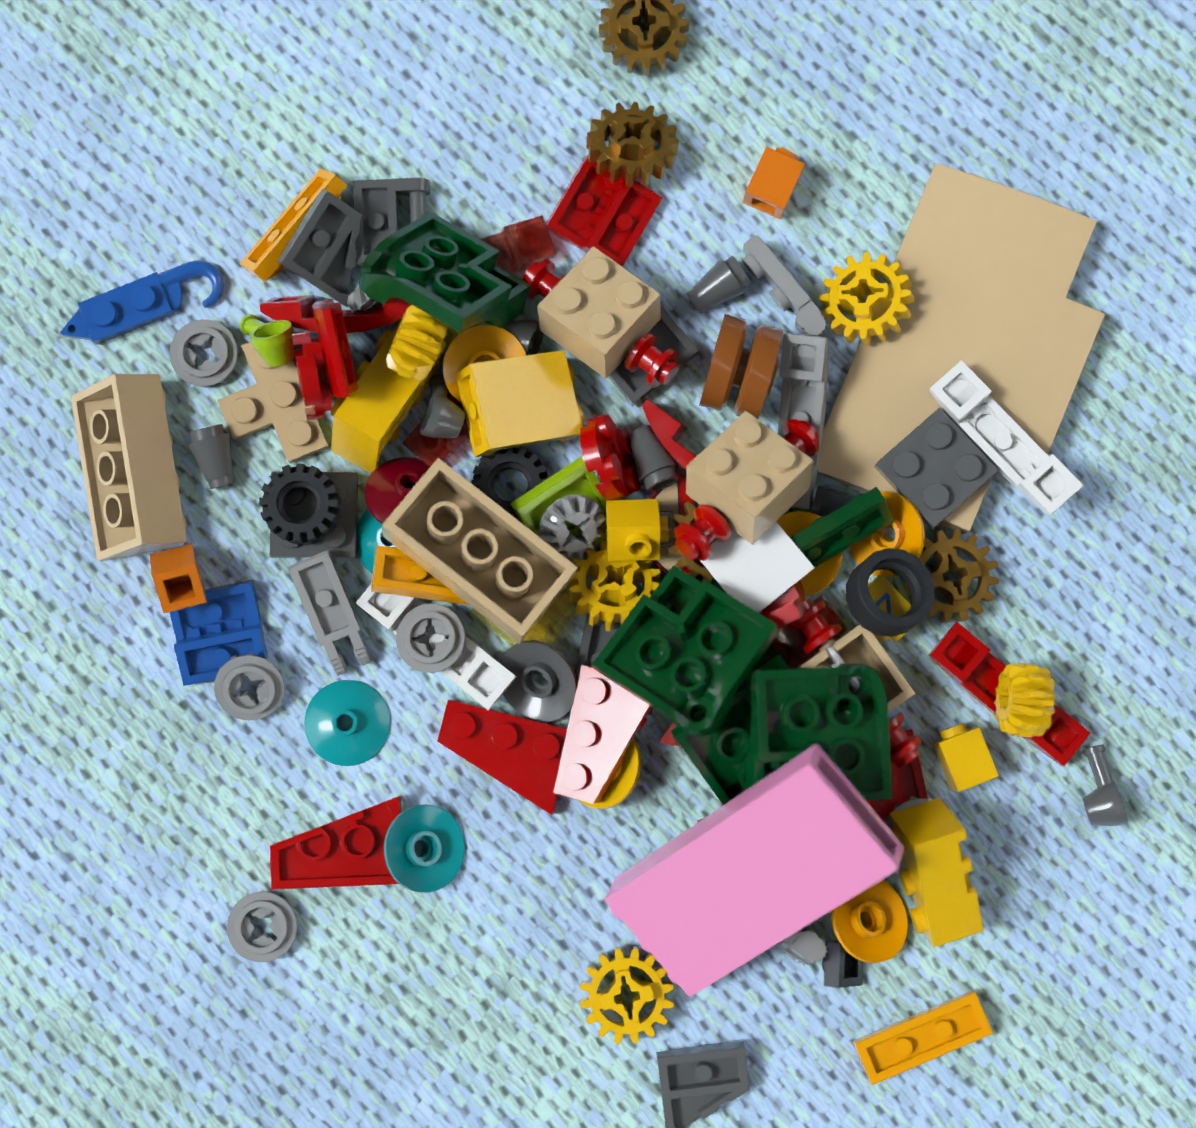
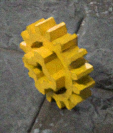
(879, 310)
(612, 588)
(605, 997)

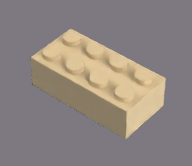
(478, 550)

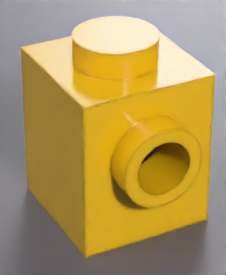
(634, 530)

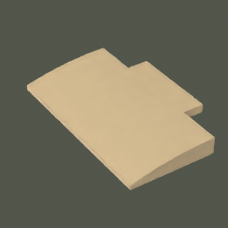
(986, 291)

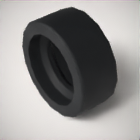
(911, 571)

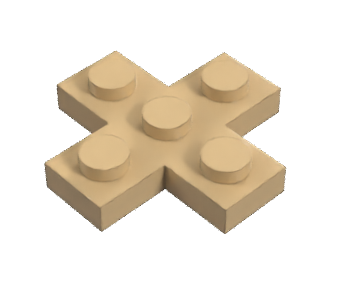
(277, 403)

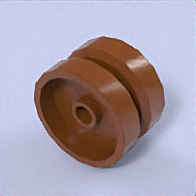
(741, 367)

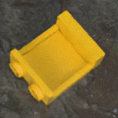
(519, 402)

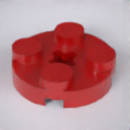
(312, 389)
(607, 451)

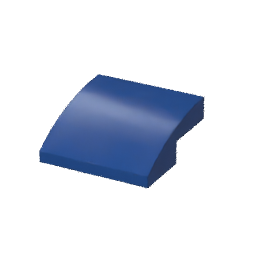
(217, 631)

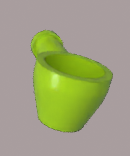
(270, 339)

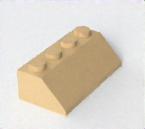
(128, 466)

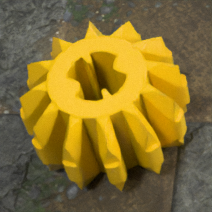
(416, 344)
(1025, 700)

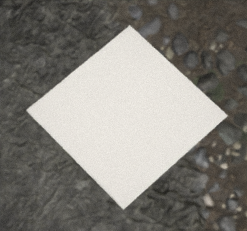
(757, 571)

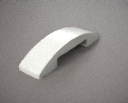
(1003, 441)
(473, 671)

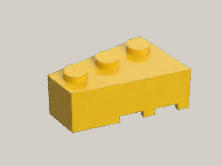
(377, 408)
(937, 872)

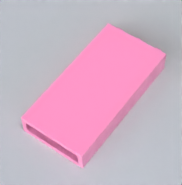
(754, 871)

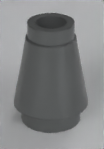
(719, 285)
(213, 454)
(652, 461)

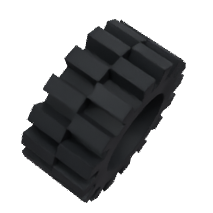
(504, 459)
(282, 485)

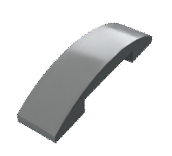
(804, 391)

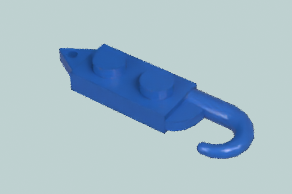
(139, 302)

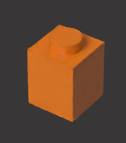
(773, 181)
(177, 578)

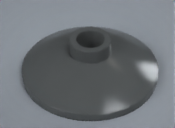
(530, 692)

